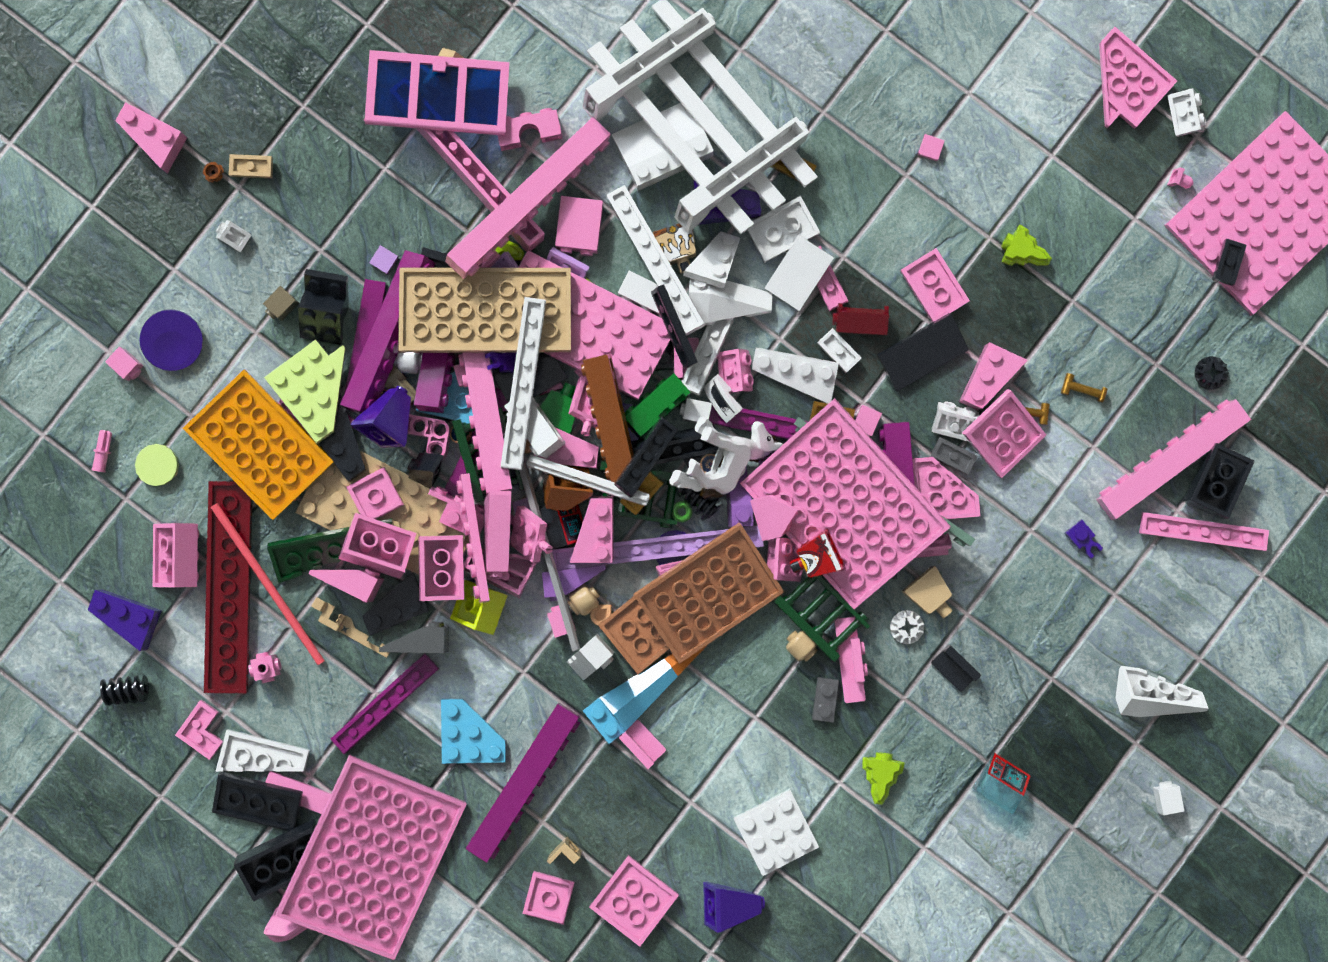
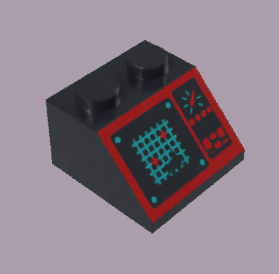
(562, 526)

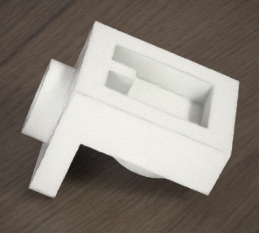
(232, 235)

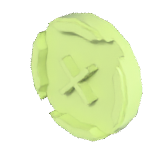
(156, 465)

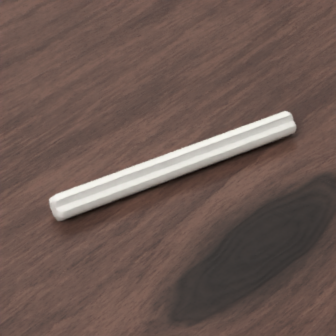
(584, 479)

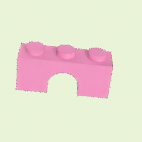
(544, 122)

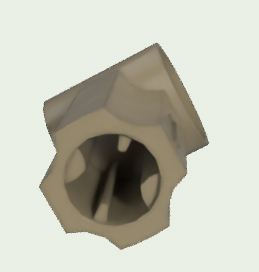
(397, 378)

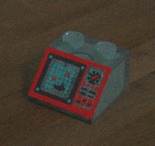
(1002, 783)

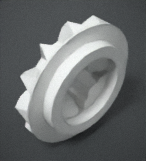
(899, 621)

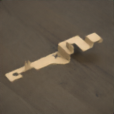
(342, 621)

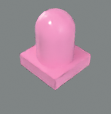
(1179, 178)

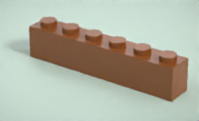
(609, 414)

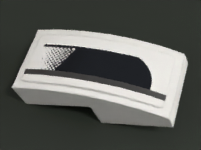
(718, 394)

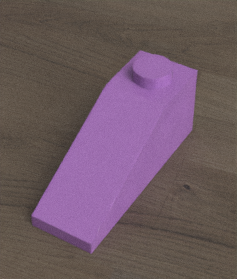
(739, 505)
(570, 579)

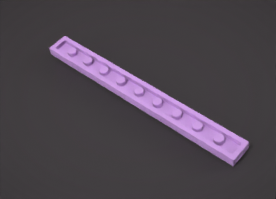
(653, 548)

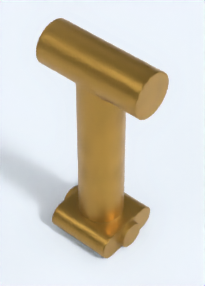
(1070, 385)
(1042, 413)

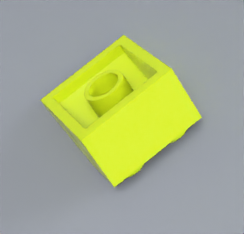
(481, 616)

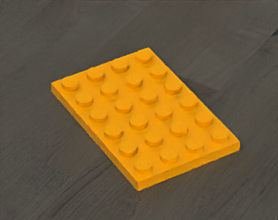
(258, 444)

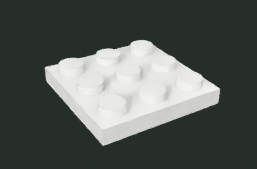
(776, 832)

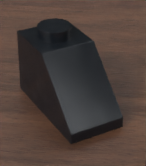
(425, 468)

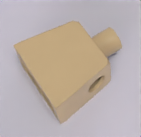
(930, 592)

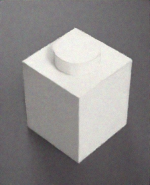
(694, 410)
(1168, 798)

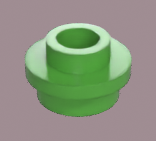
(676, 516)

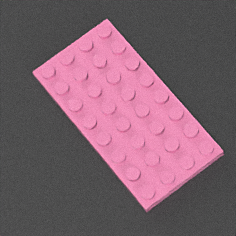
(612, 325)

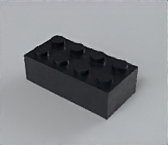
(273, 862)

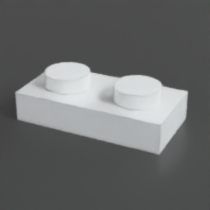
(839, 350)

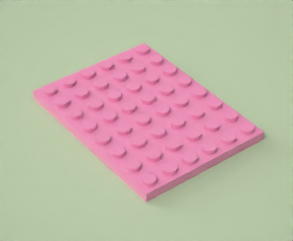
(1265, 199)
(856, 494)
(371, 858)

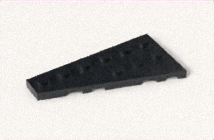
(342, 445)

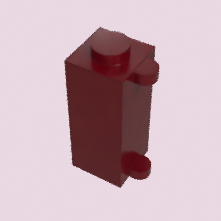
(861, 320)

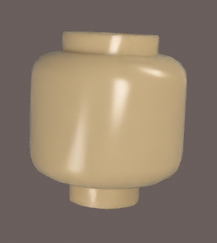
(583, 600)
(801, 646)

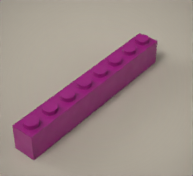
(382, 344)
(522, 782)

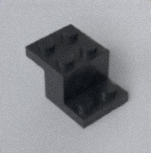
(323, 306)

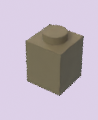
(280, 304)

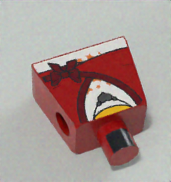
(818, 556)

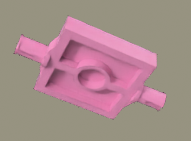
(582, 405)
(529, 534)

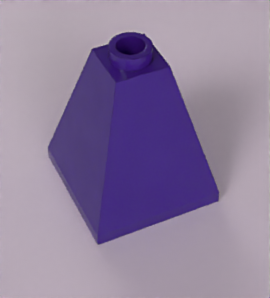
(386, 419)
(729, 906)

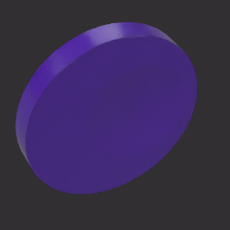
(171, 340)

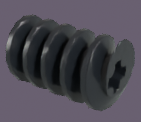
(705, 506)
(124, 692)

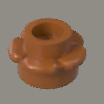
(213, 166)

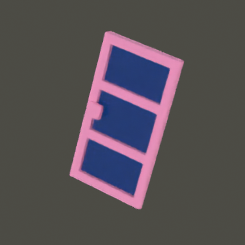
(437, 93)

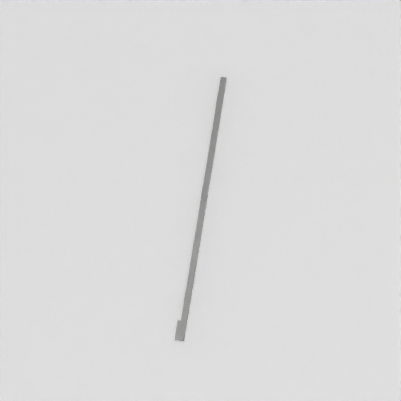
(551, 563)

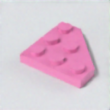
(944, 490)

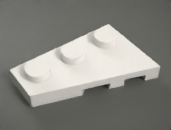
(714, 261)

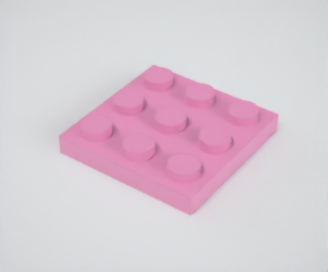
(1004, 433)
(634, 900)

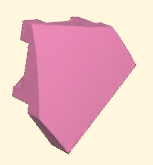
(773, 516)

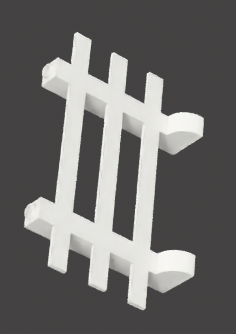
(745, 166)

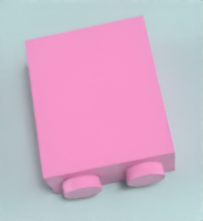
(579, 225)

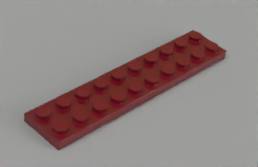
(227, 592)

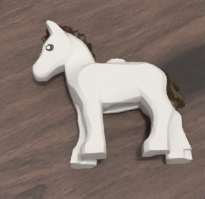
(729, 460)

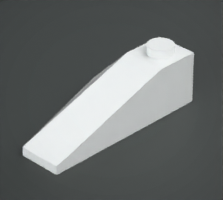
(727, 303)
(1151, 696)

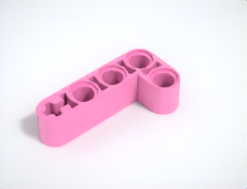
(430, 432)

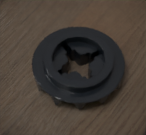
(1205, 379)

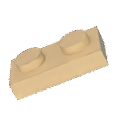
(250, 166)

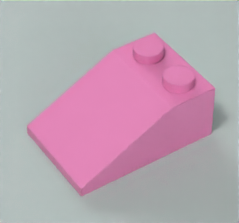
(358, 583)

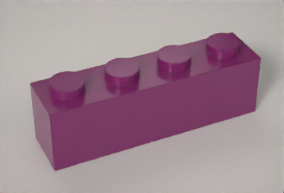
(434, 382)
(898, 446)

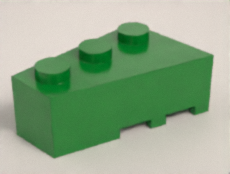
(654, 405)

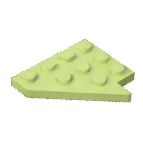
(311, 388)

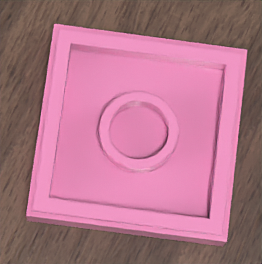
(375, 495)
(548, 897)

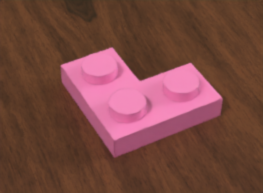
(195, 731)

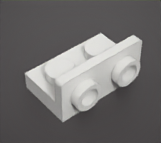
(1186, 112)
(953, 420)

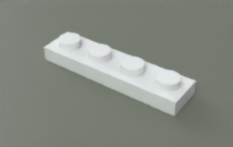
(706, 355)

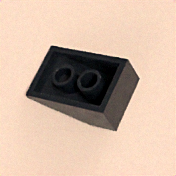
(1219, 482)

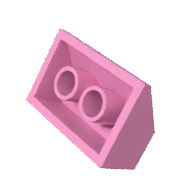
(377, 546)
(175, 555)
(441, 568)

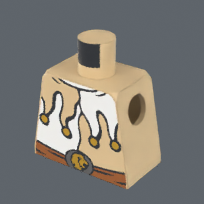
(676, 245)

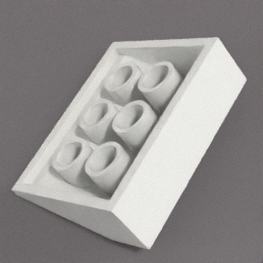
(646, 154)

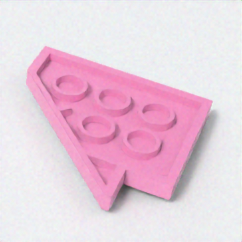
(1129, 80)

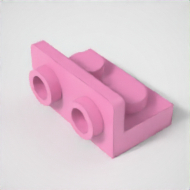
(736, 370)

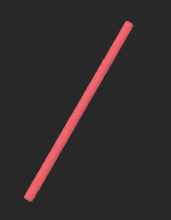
(267, 584)

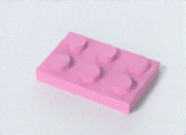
(934, 285)

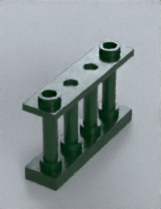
(467, 450)
(666, 521)
(816, 633)

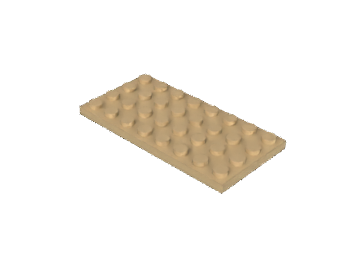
(482, 311)
(332, 506)

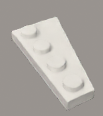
(802, 373)
(252, 753)

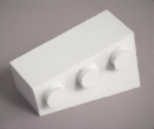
(591, 657)

